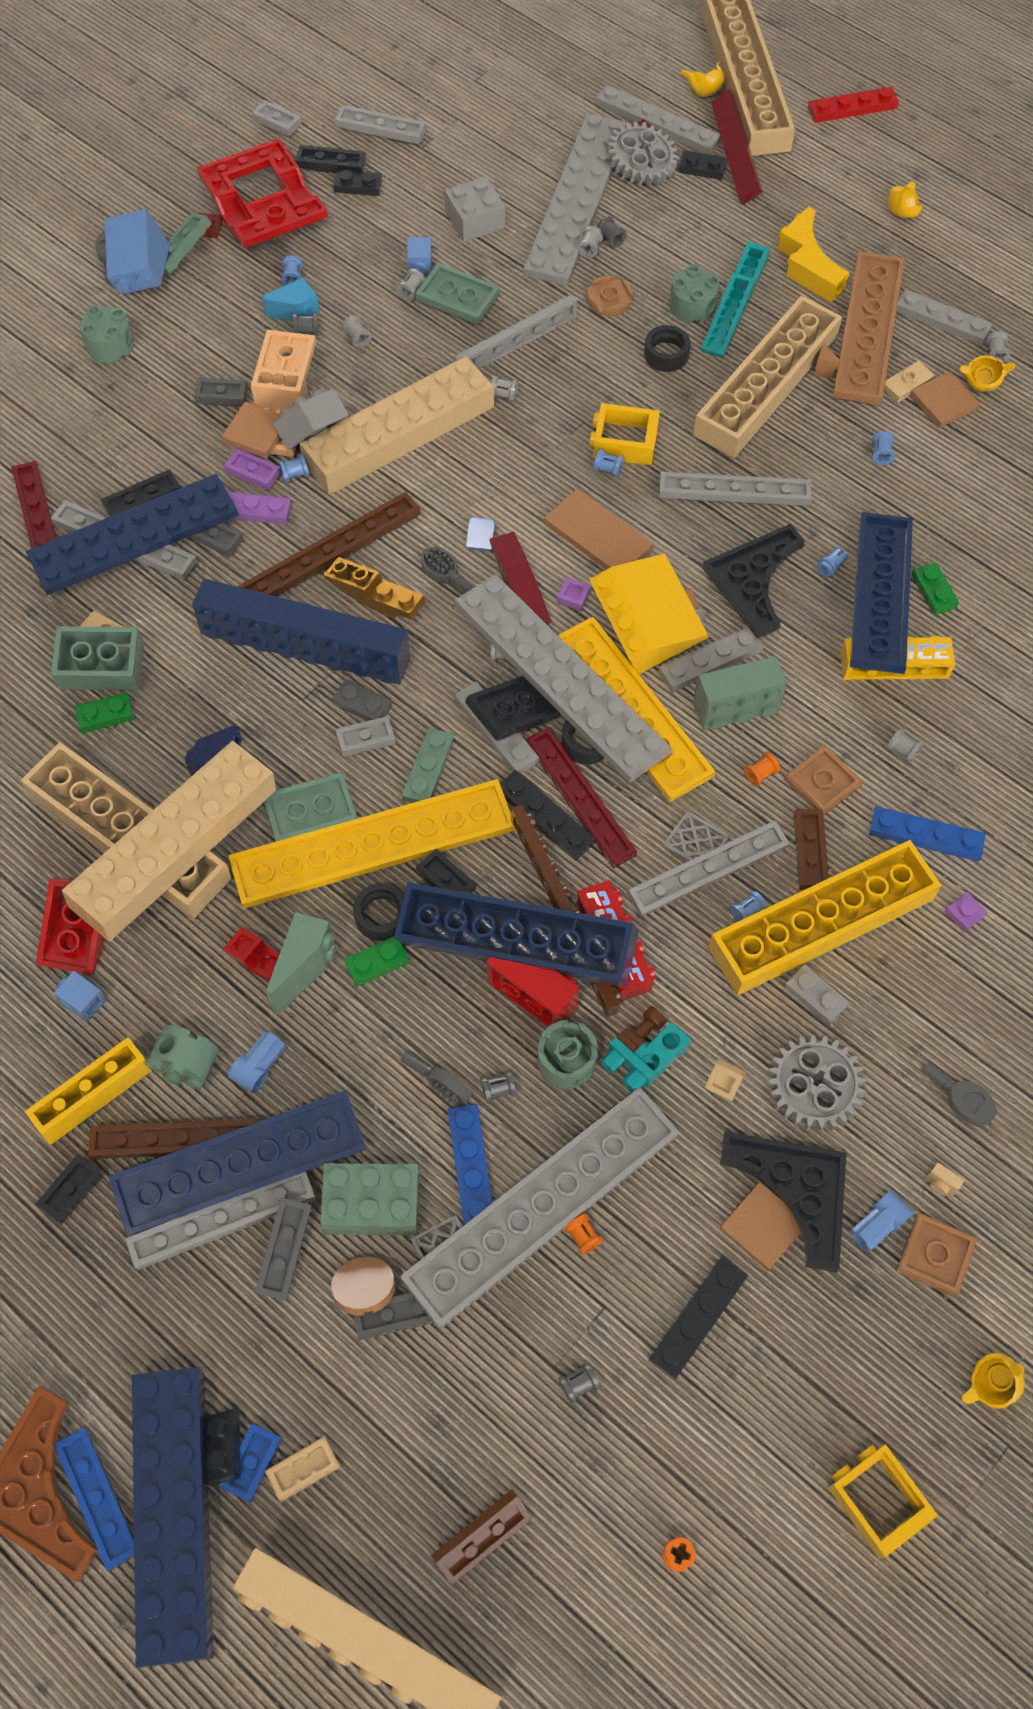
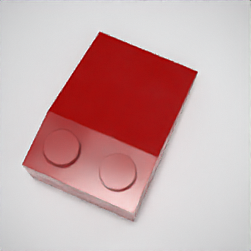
(65, 937)
(535, 989)

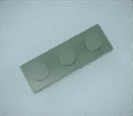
(184, 239)
(428, 766)

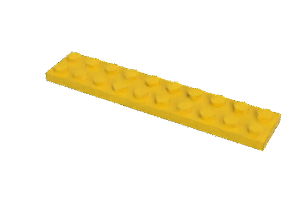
(370, 843)

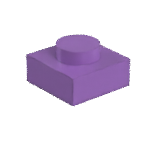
(573, 594)
(966, 912)

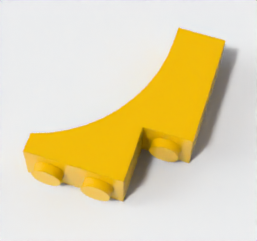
(807, 261)

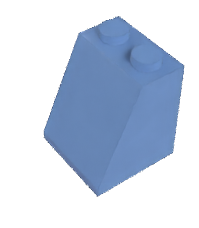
(135, 251)

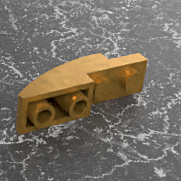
(372, 591)

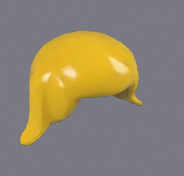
(705, 84)
(904, 201)
(986, 373)
(996, 1381)

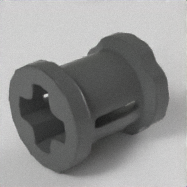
(612, 232)
(305, 324)
(498, 1086)
(579, 1382)

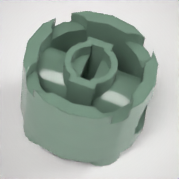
(694, 294)
(106, 333)
(567, 1054)
(182, 1057)

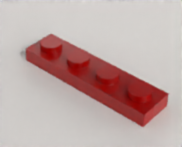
(853, 104)

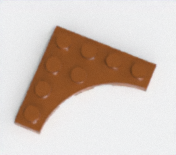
(29, 1493)

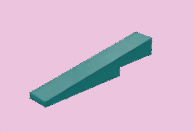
(735, 299)

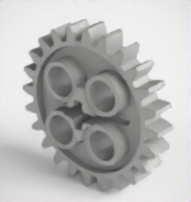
(642, 154)
(805, 1105)

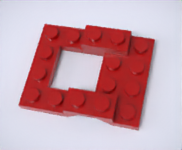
(268, 215)

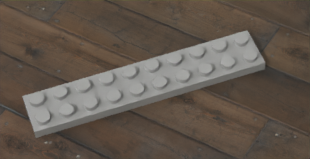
(573, 203)
(563, 678)
(538, 1208)

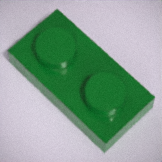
(935, 588)
(104, 712)
(376, 961)

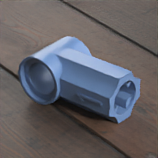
(253, 1068)
(886, 1216)

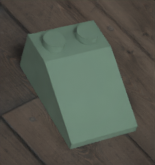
(301, 960)

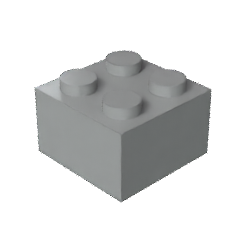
(474, 209)
(309, 417)

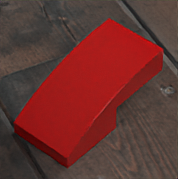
(252, 953)

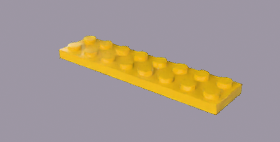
(685, 765)

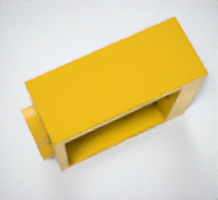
(626, 416)
(923, 1510)

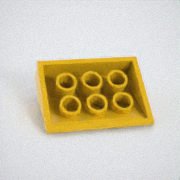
(648, 610)

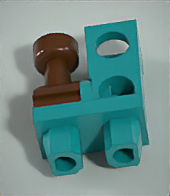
(643, 1059)

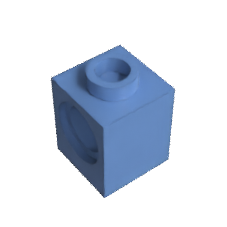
(419, 254)
(79, 996)

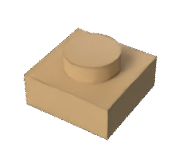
(725, 1079)
(944, 1181)

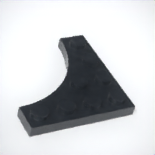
(746, 572)
(807, 1182)

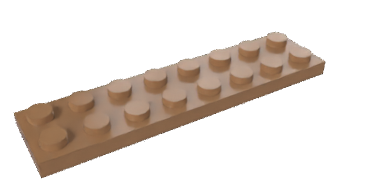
(869, 328)

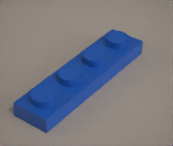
(927, 833)
(470, 1160)
(96, 1498)

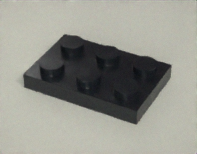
(511, 708)

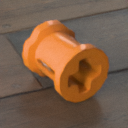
(761, 769)
(584, 1234)
(688, 1550)

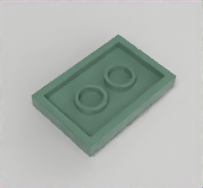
(457, 293)
(310, 806)

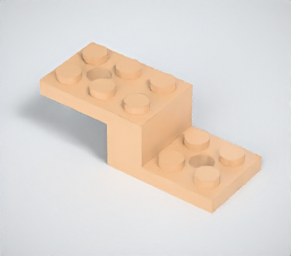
(282, 379)

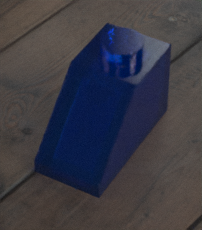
(209, 746)

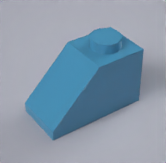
(290, 299)

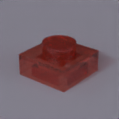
(215, 227)

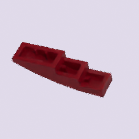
(518, 573)

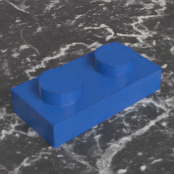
(255, 1458)

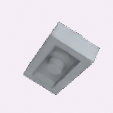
(276, 118)
(365, 736)
(817, 995)

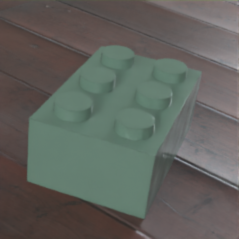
(97, 658)
(739, 693)
(370, 1199)

